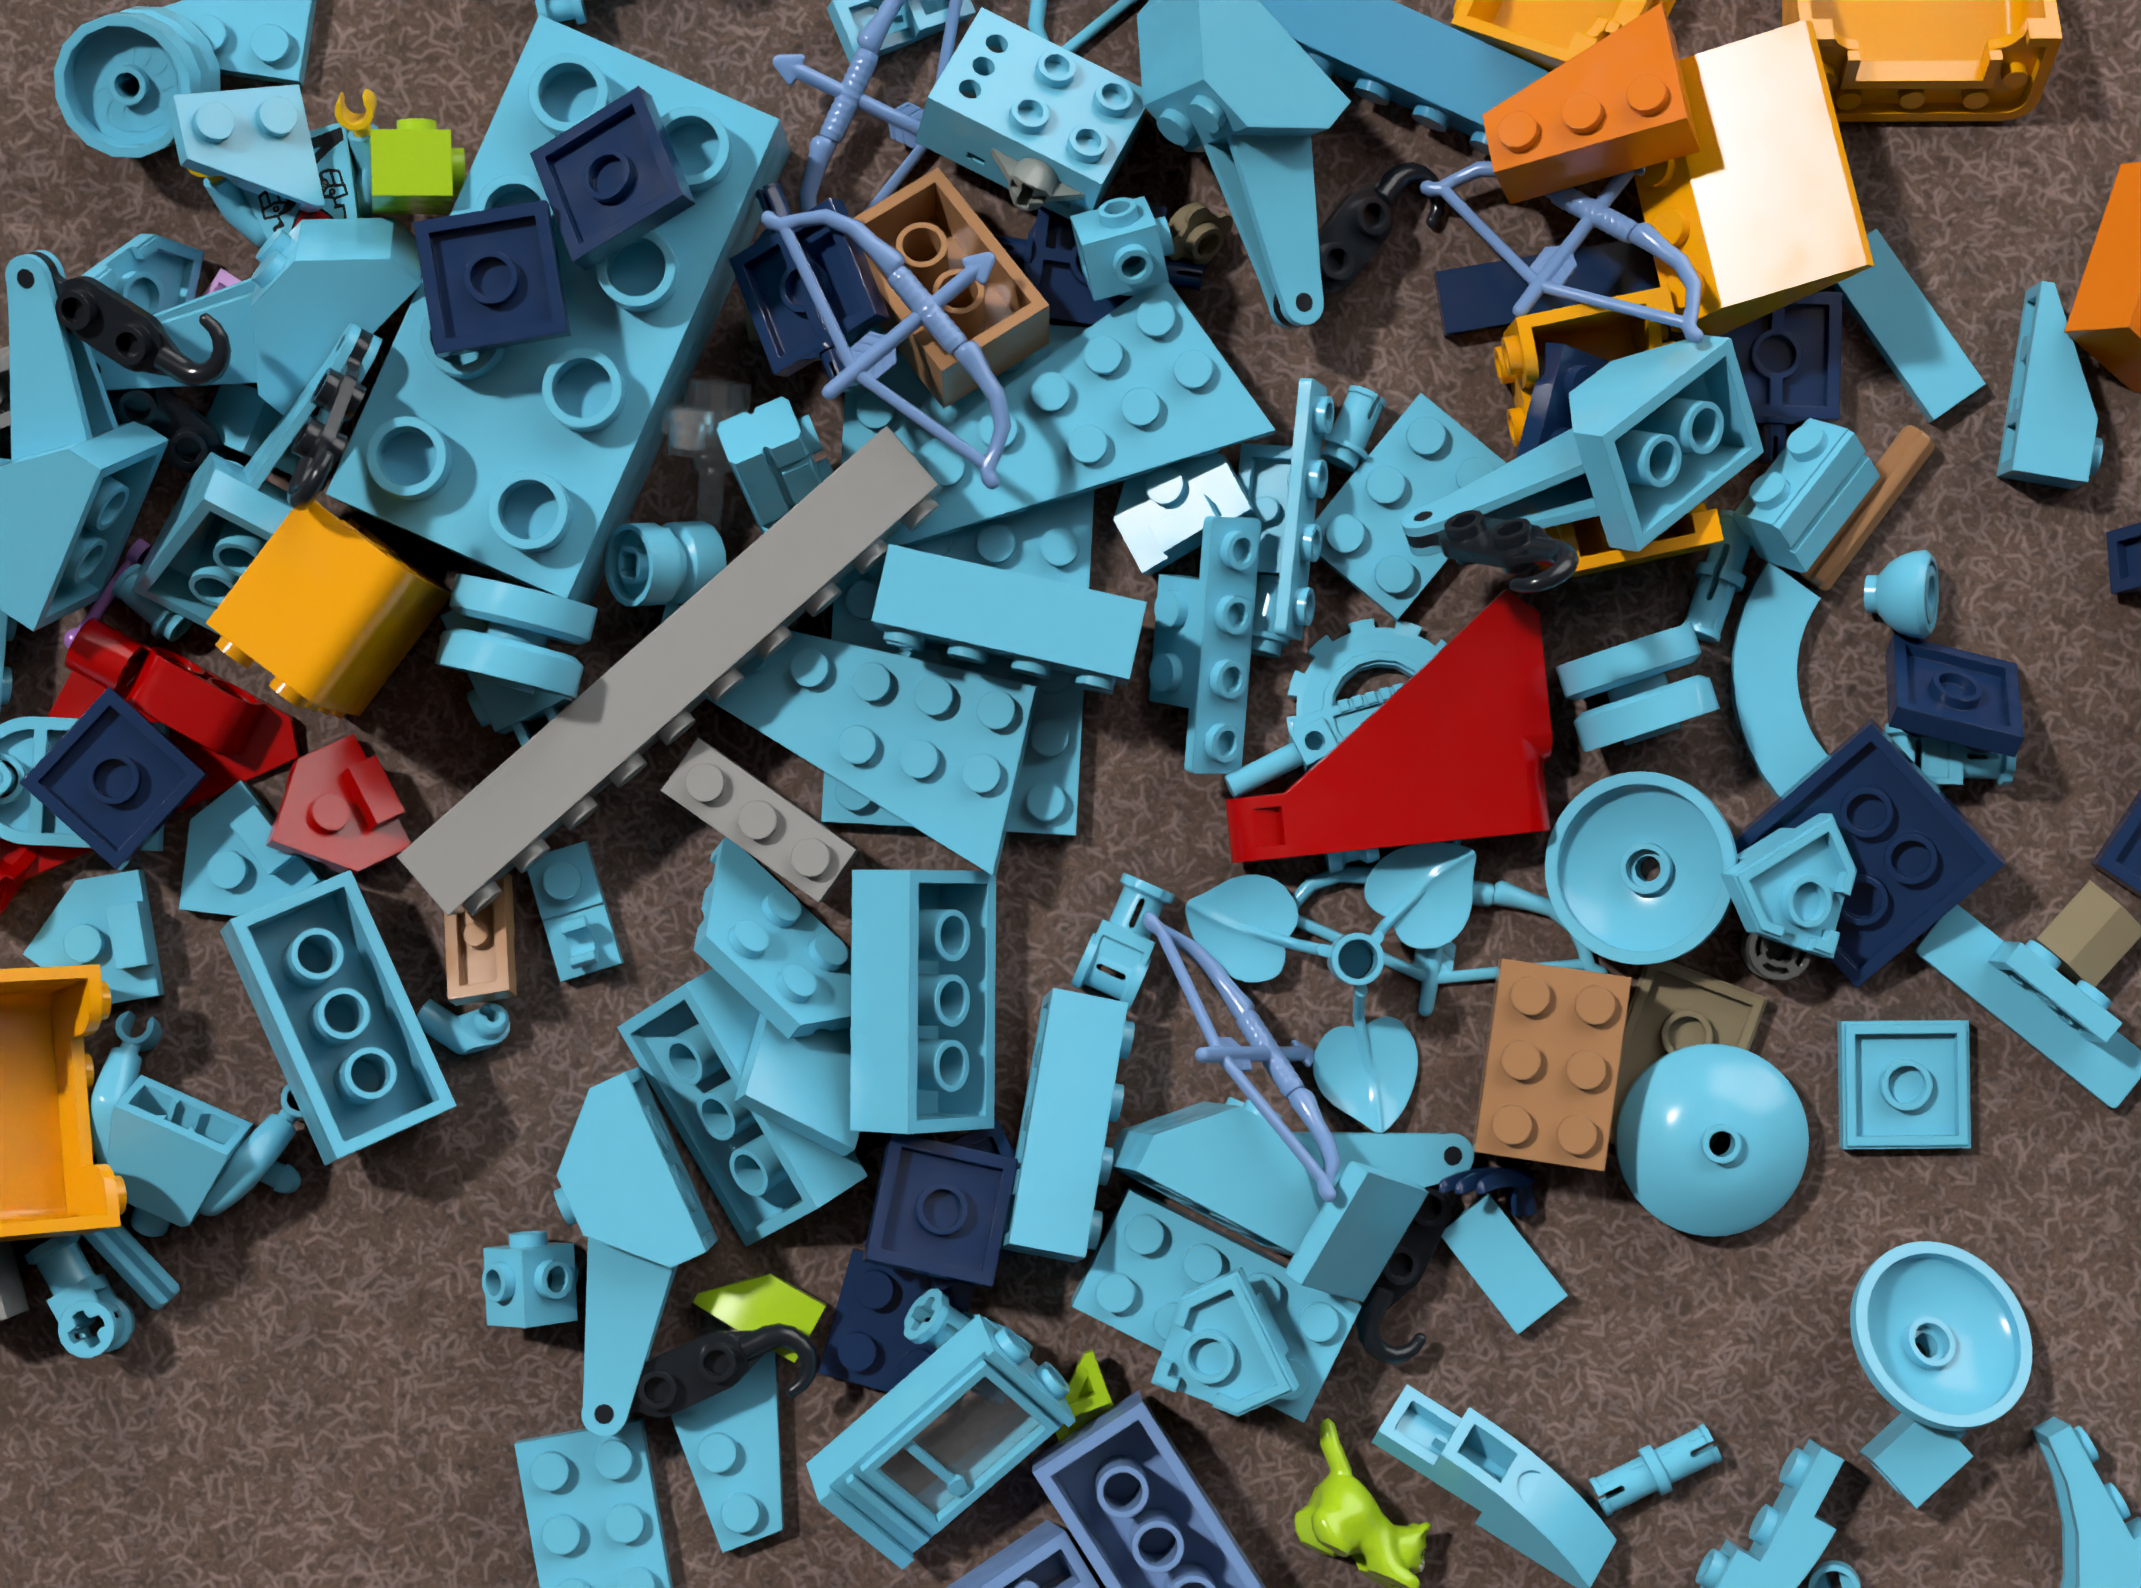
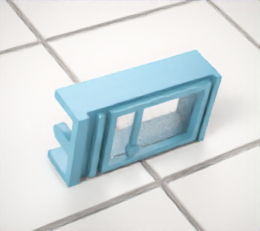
(940, 1439)

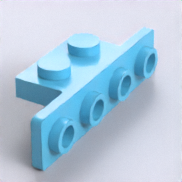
(1284, 492)
(1207, 643)
(2036, 1002)

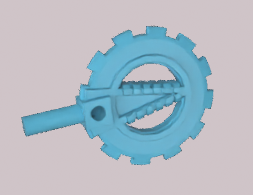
(1320, 719)

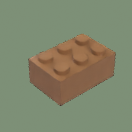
(933, 233)
(1551, 1064)

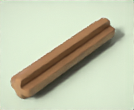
(1896, 470)

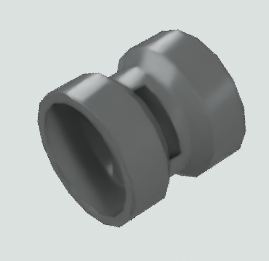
(1767, 958)

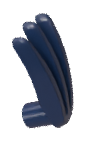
(1490, 1178)

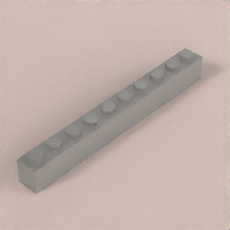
(672, 673)

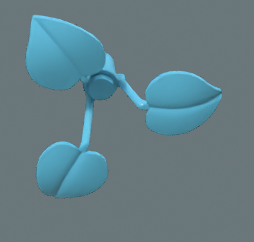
(1419, 892)

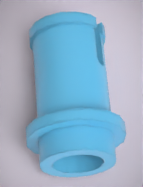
(1352, 428)
(163, 621)
(1264, 640)

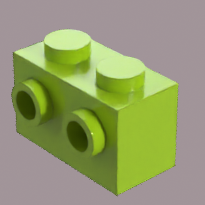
(414, 168)

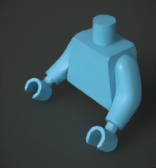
(173, 1148)

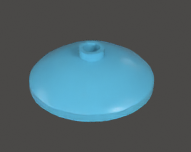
(1598, 859)
(1668, 1129)
(1963, 1320)

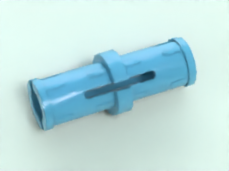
(1718, 580)
(1655, 1470)

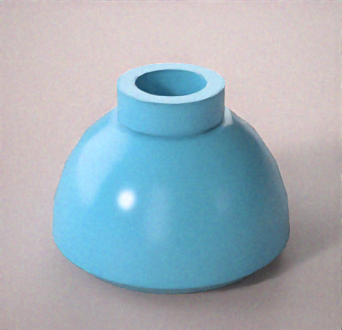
(1906, 594)

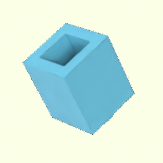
(1916, 1457)

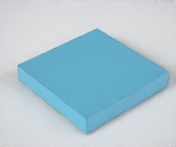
(801, 1084)
(1904, 1084)
(1356, 1232)

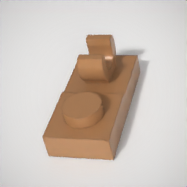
(482, 951)

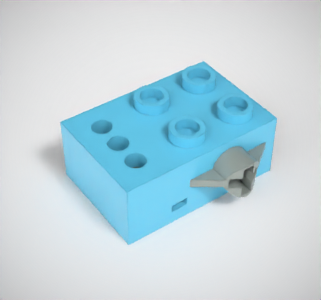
(1032, 117)

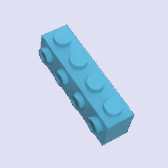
(1066, 1125)

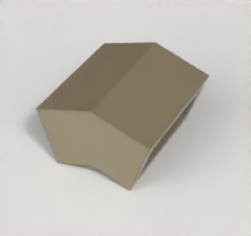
(2090, 935)

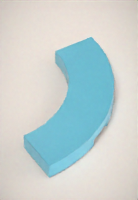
(1766, 680)

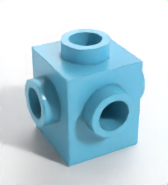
(1122, 247)
(530, 1281)

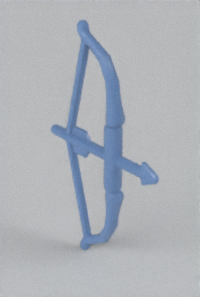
(850, 96)
(1558, 263)
(877, 352)
(1262, 1048)

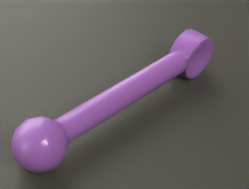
(136, 554)

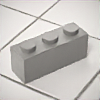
(760, 820)

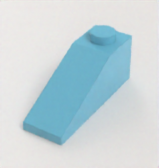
(2049, 405)

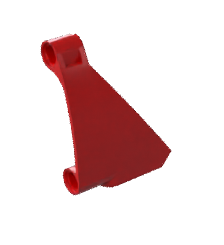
(208, 719)
(1435, 763)

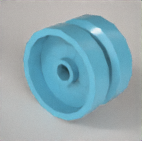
(123, 72)
(516, 636)
(1637, 688)

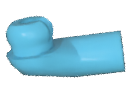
(468, 1031)

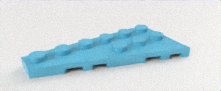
(1096, 412)
(899, 730)

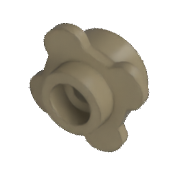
(1198, 233)

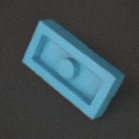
(574, 911)

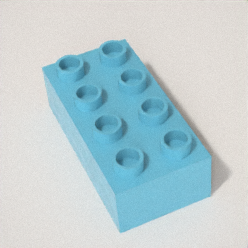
(547, 442)

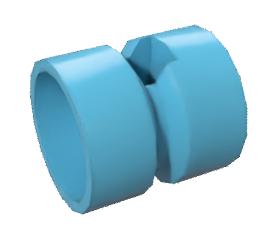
(662, 563)

